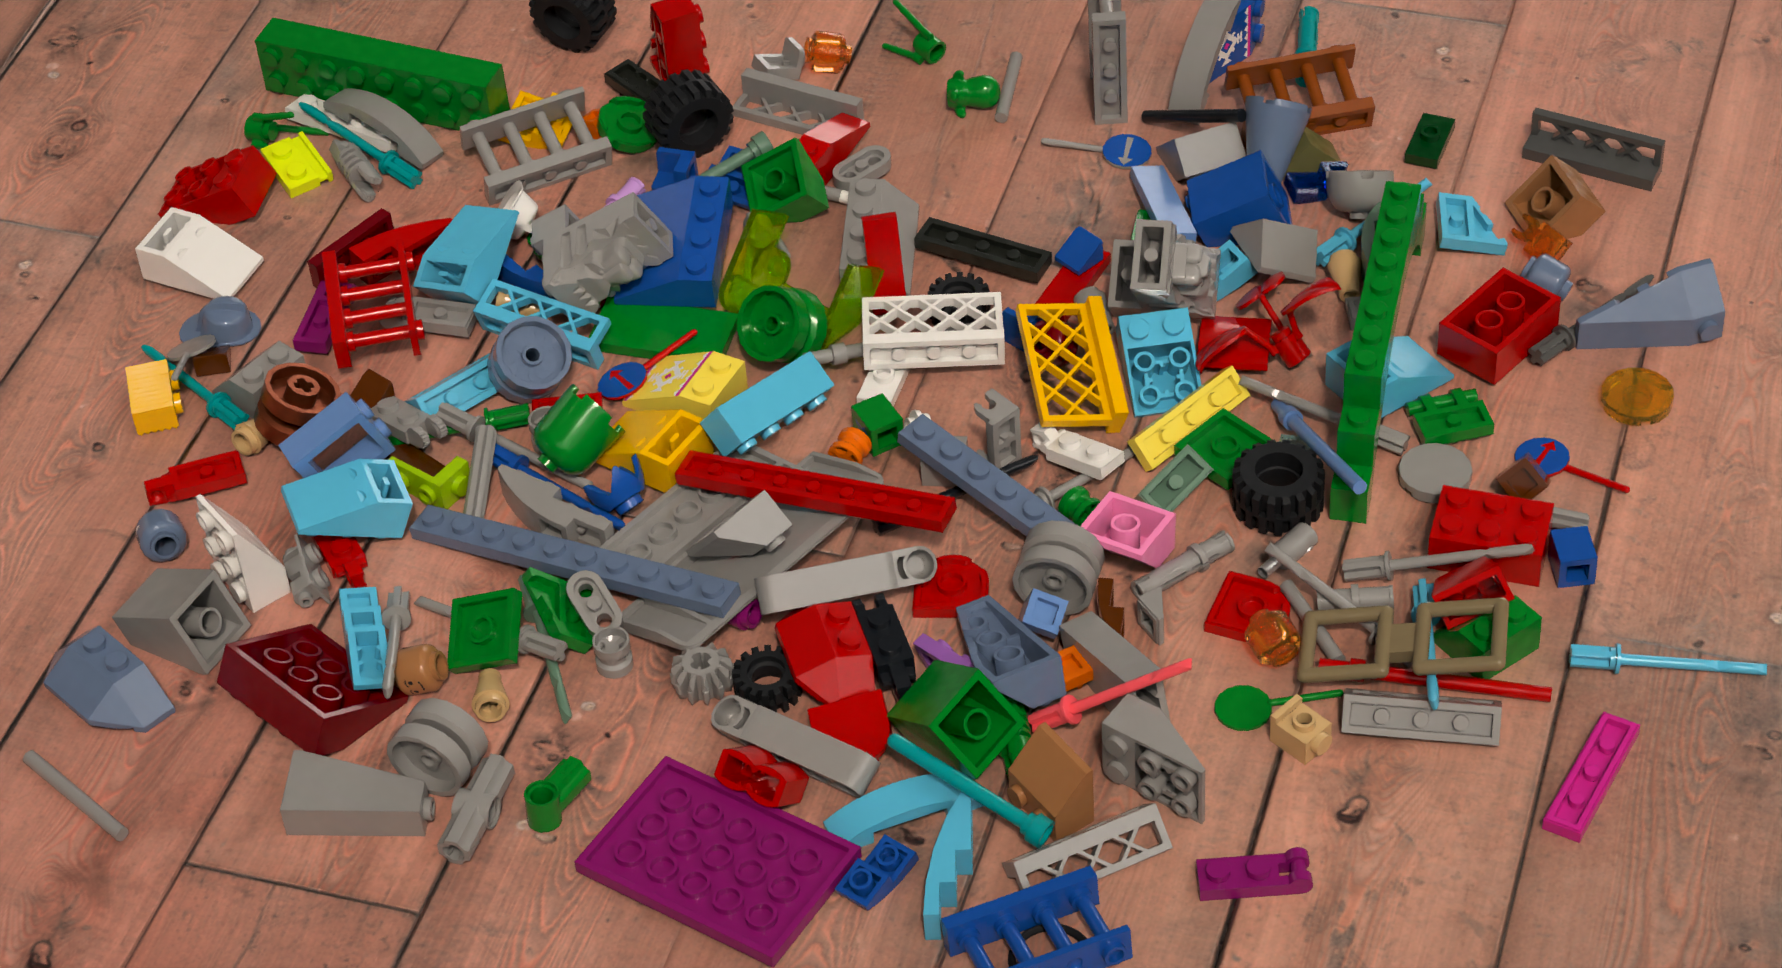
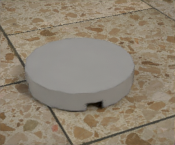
(1430, 467)

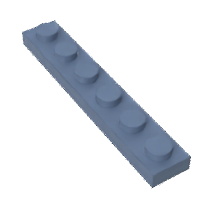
(976, 475)

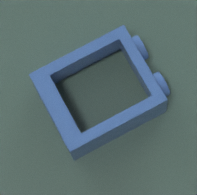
(328, 427)

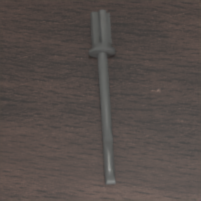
(1564, 338)

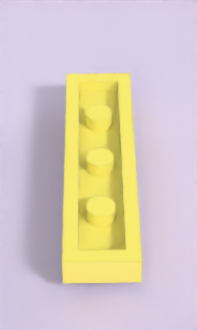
(1157, 440)

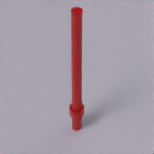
(1457, 682)

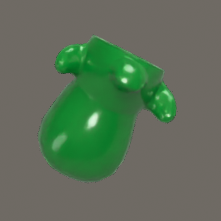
(975, 92)

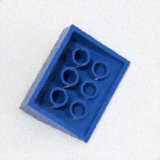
(699, 219)

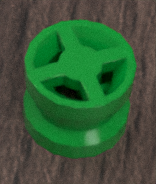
(1077, 504)

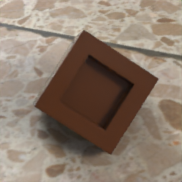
(1524, 478)

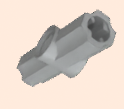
(476, 809)

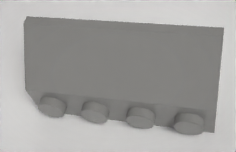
(872, 198)

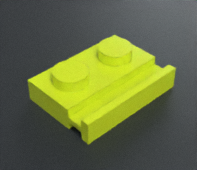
(297, 164)

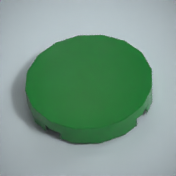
(624, 125)

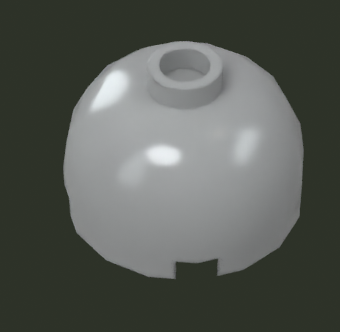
(1357, 190)

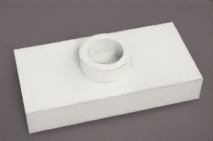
(883, 381)

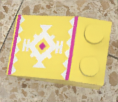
(690, 383)

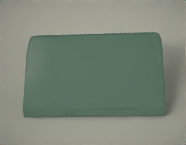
(1176, 480)

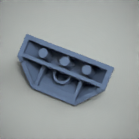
(107, 684)

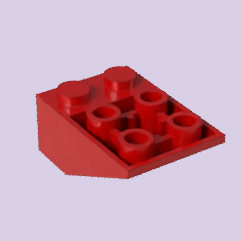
(222, 188)

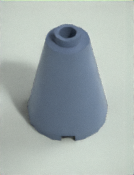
(1275, 130)

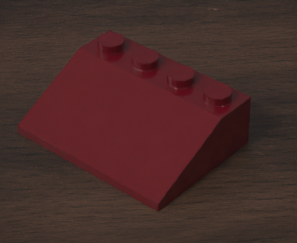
(304, 688)

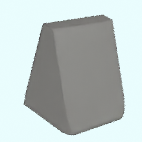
(1151, 614)

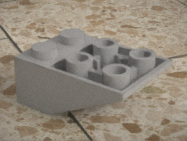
(1152, 758)

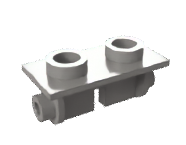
(306, 574)

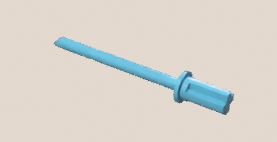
(1346, 238)
(1422, 594)
(1611, 658)

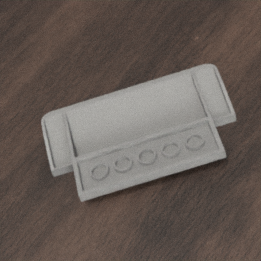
(689, 513)

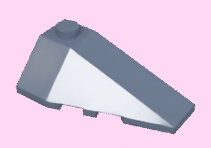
(1671, 313)
(1011, 653)

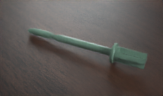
(531, 615)

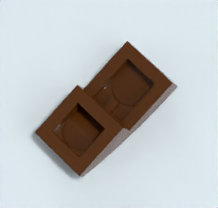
(1106, 611)

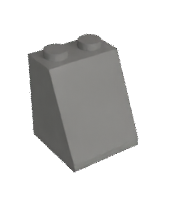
(183, 617)

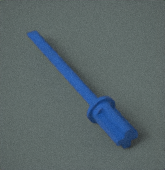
(521, 462)

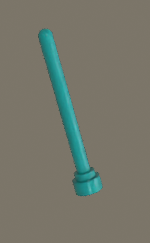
(1034, 827)

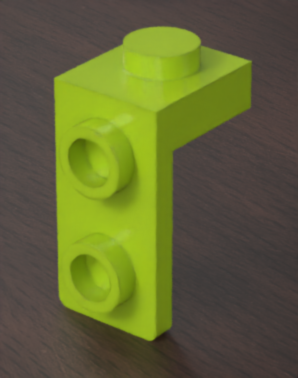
(440, 490)

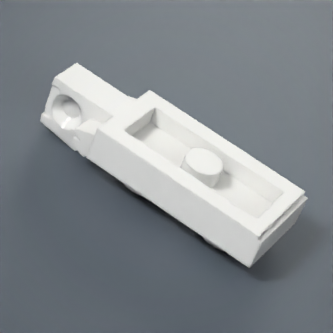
(1077, 451)

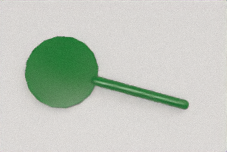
(1250, 708)

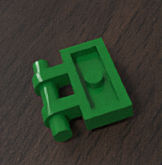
(1450, 417)

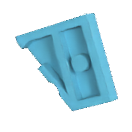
(1465, 226)

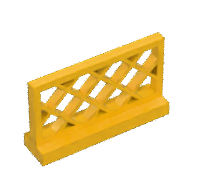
(1101, 365)

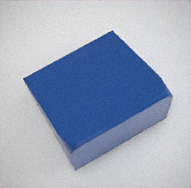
(1080, 251)

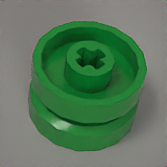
(781, 323)

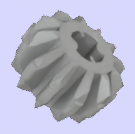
(702, 673)

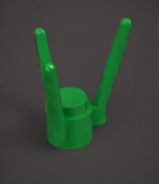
(926, 44)
(262, 129)

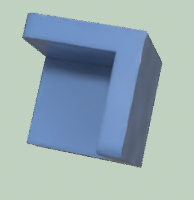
(1043, 613)

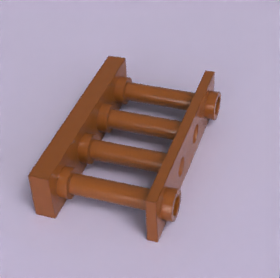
(1325, 117)

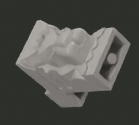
(600, 252)
(1163, 272)

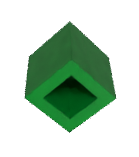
(879, 422)

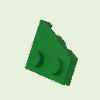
(555, 609)

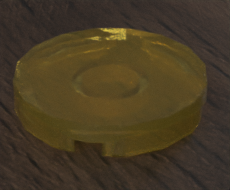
(1637, 396)

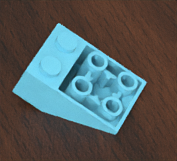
(466, 254)
(1157, 359)
(1410, 373)
(350, 501)

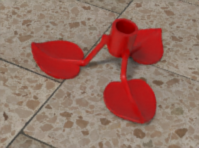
(1287, 342)

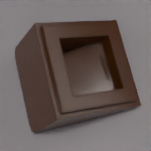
(213, 361)
(372, 388)

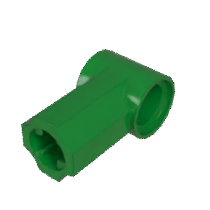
(550, 796)

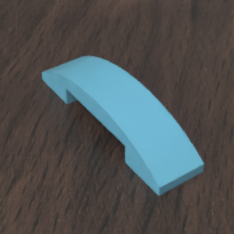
(892, 806)

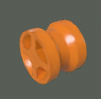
(851, 445)

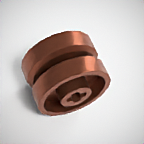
(291, 398)

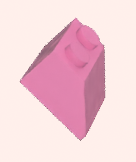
(1133, 529)

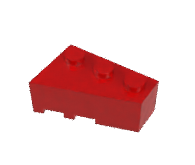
(677, 38)

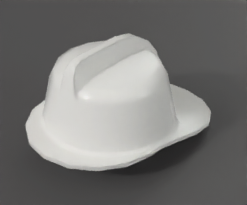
(520, 201)

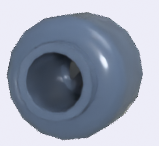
(1549, 274)
(161, 535)

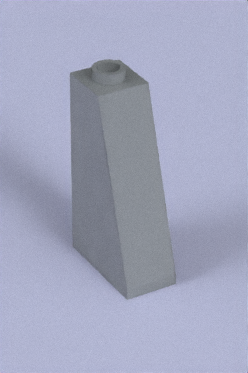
(1111, 659)
(352, 800)

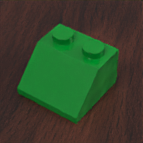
(1474, 636)

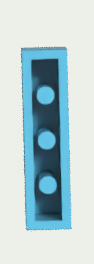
(768, 404)

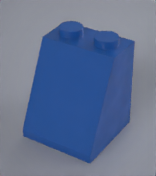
(1234, 196)

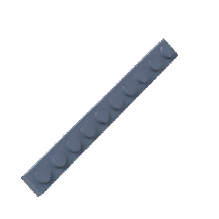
(566, 557)

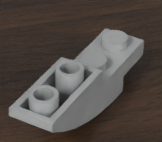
(544, 511)

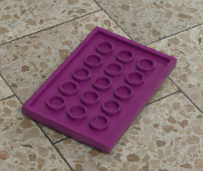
(718, 861)

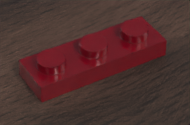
(375, 224)

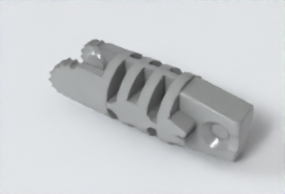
(355, 168)

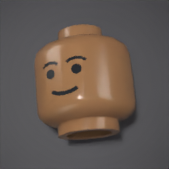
(420, 669)

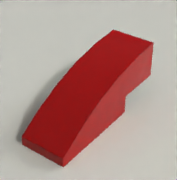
(416, 238)

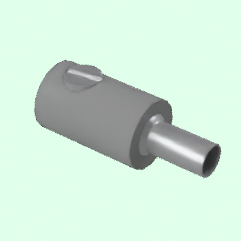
(1295, 544)

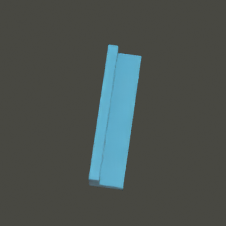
(496, 318)
(459, 389)

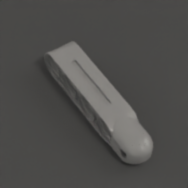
(845, 579)
(796, 743)

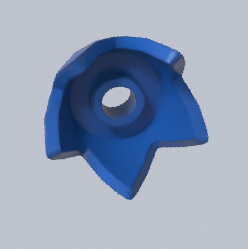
(624, 489)

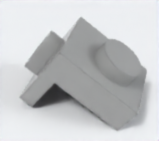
(785, 64)

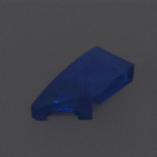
(1311, 186)

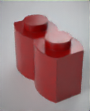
(761, 776)

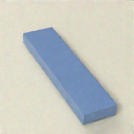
(1161, 198)

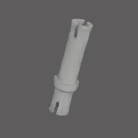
(1194, 559)

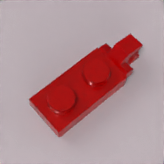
(196, 478)
(343, 558)

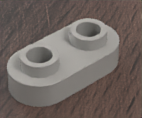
(867, 163)
(595, 607)

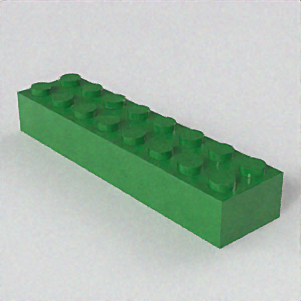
(424, 82)

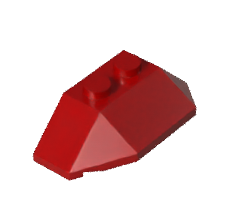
(827, 651)

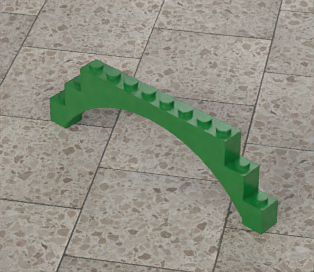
(1396, 238)

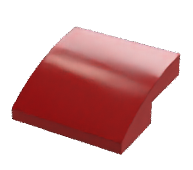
(1244, 352)

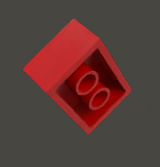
(1498, 325)
(1489, 520)

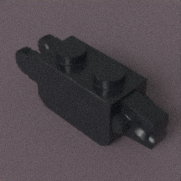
(889, 646)

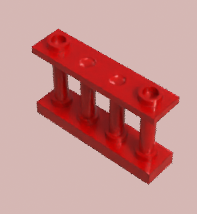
(341, 296)

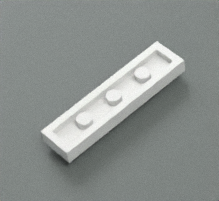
(355, 125)

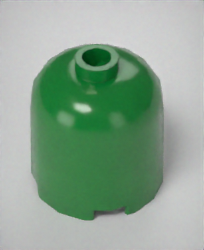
(574, 433)

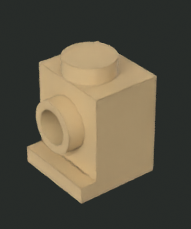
(1300, 730)

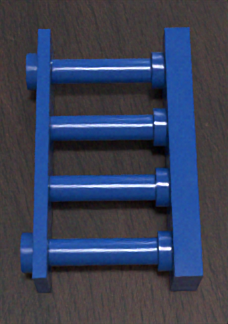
(1034, 906)

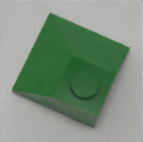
(785, 182)

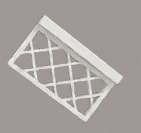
(933, 345)

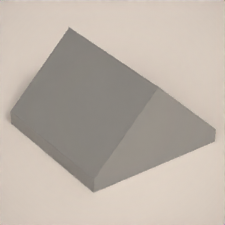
(1278, 248)

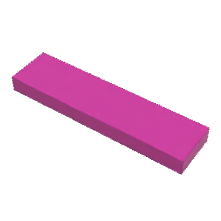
(1591, 777)

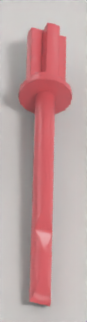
(1070, 710)

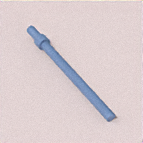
(1293, 420)

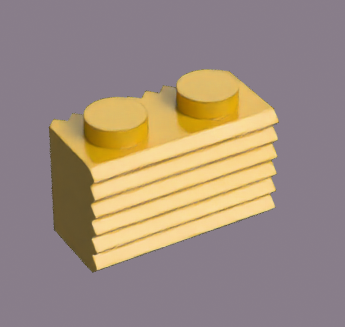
(153, 397)

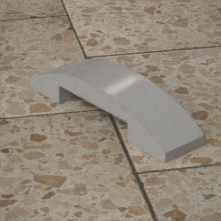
(1201, 54)
(413, 140)

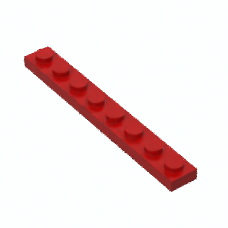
(817, 491)

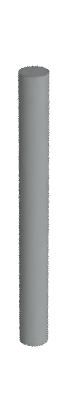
(75, 795)

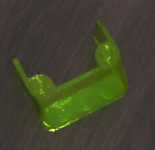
(761, 263)

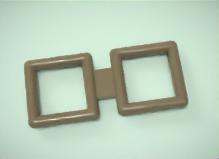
(1404, 641)

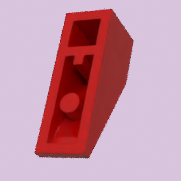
(833, 142)

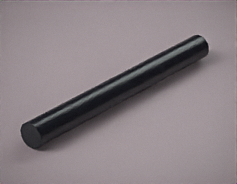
(1194, 116)

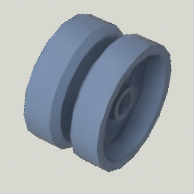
(527, 340)

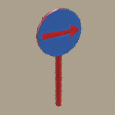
(630, 376)
(1554, 458)

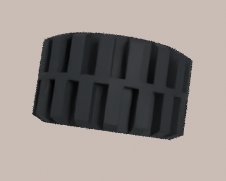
(573, 22)
(688, 112)
(1278, 486)

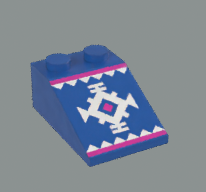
(1243, 36)

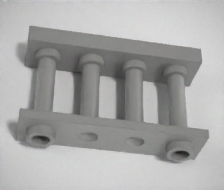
(1108, 60)
(545, 171)

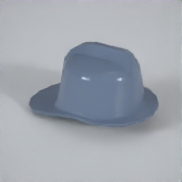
(226, 320)

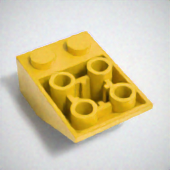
(659, 441)

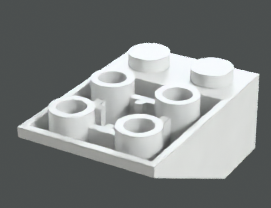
(195, 256)
(241, 558)

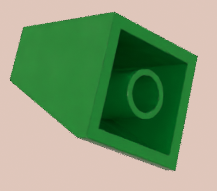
(957, 717)

